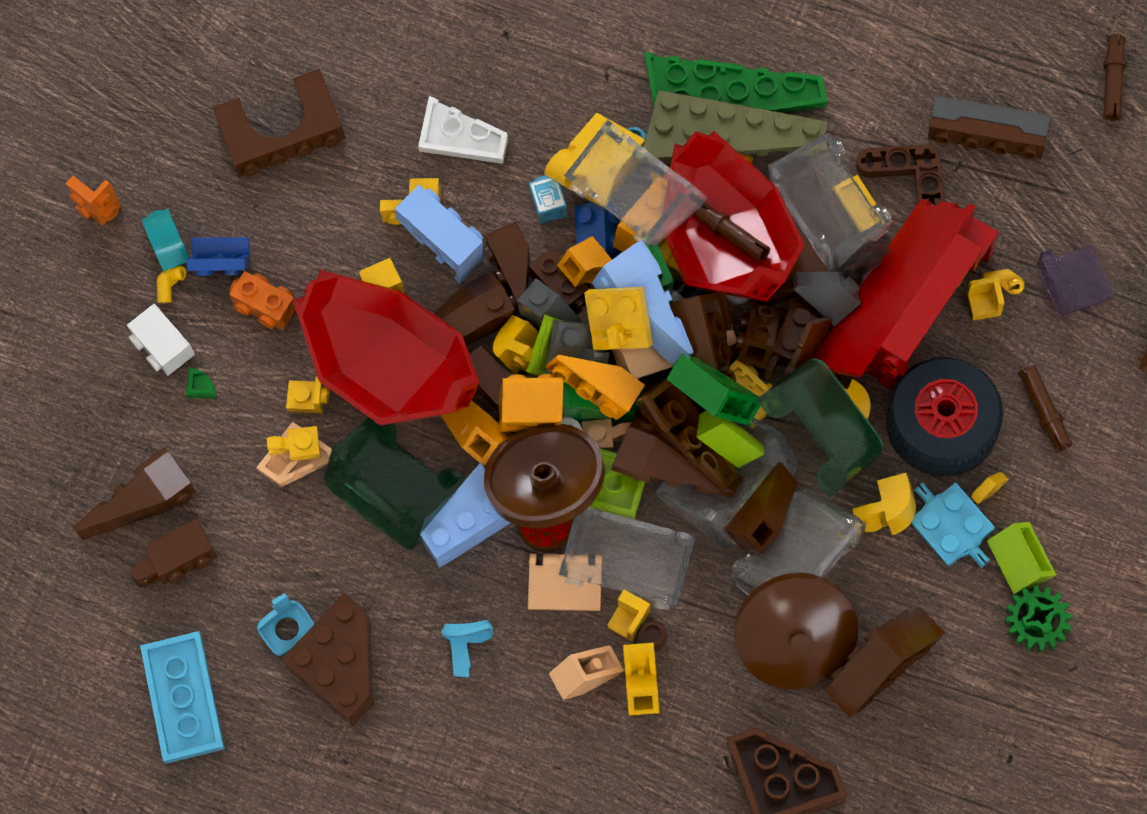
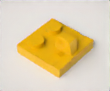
(618, 318)

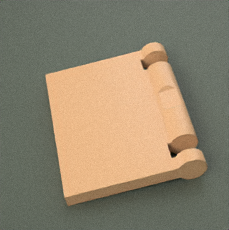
(550, 591)

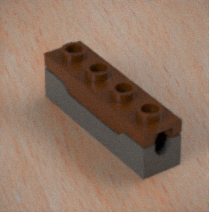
(988, 127)

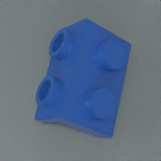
(599, 223)
(219, 253)

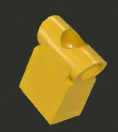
(564, 159)

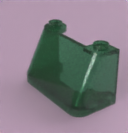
(830, 419)
(388, 482)

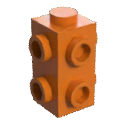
(259, 298)

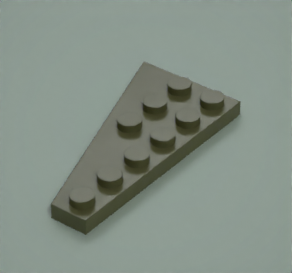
(742, 127)

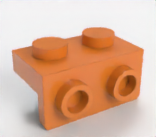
(98, 204)

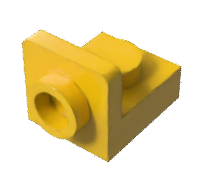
(307, 396)

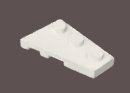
(457, 135)

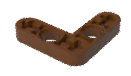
(921, 170)

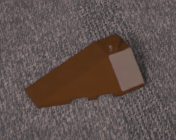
(677, 421)

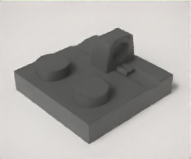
(575, 341)

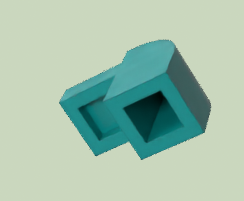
(165, 239)

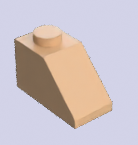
(585, 671)

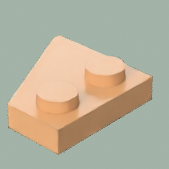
(284, 471)

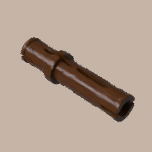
(1114, 68)
(722, 225)
(1050, 419)

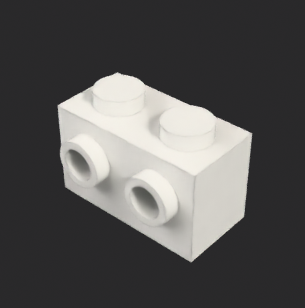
(160, 340)

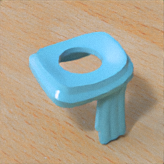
(283, 609)
(459, 637)

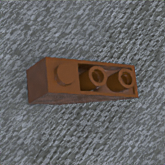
(512, 257)
(764, 512)

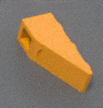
(603, 384)
(476, 432)

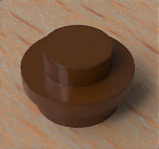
(654, 633)

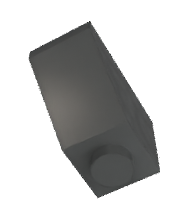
(828, 293)
(541, 301)

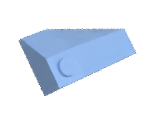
(639, 268)

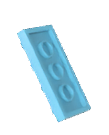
(182, 697)

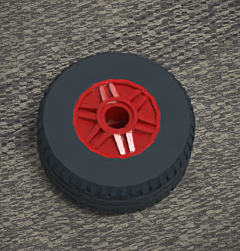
(944, 416)

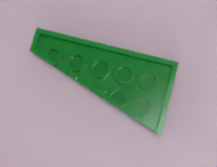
(735, 84)

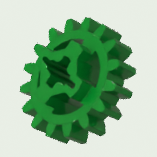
(1027, 625)

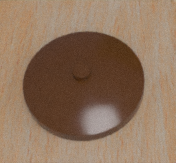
(544, 475)
(795, 630)

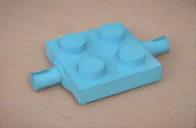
(952, 525)

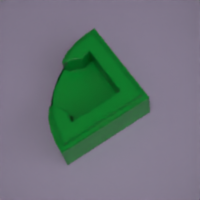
(199, 385)

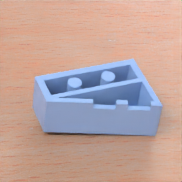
(441, 231)
(462, 521)

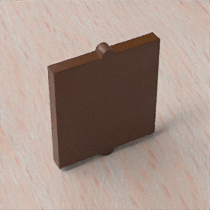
(810, 340)

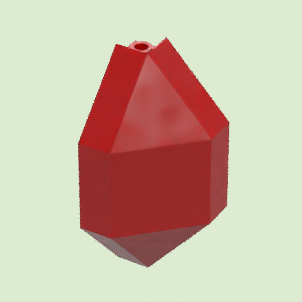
(752, 203)
(384, 350)

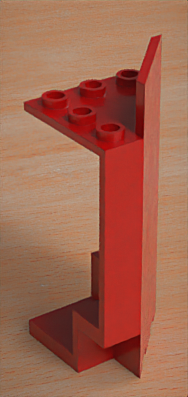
(908, 291)

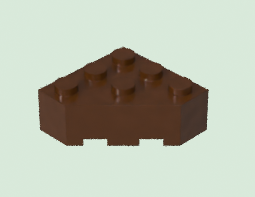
(337, 659)
(882, 659)
(782, 776)

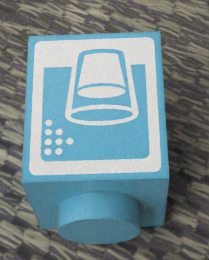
(548, 199)

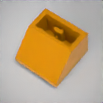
(530, 402)

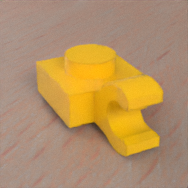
(300, 444)

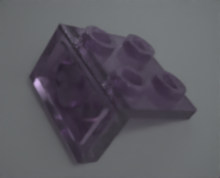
(1074, 279)

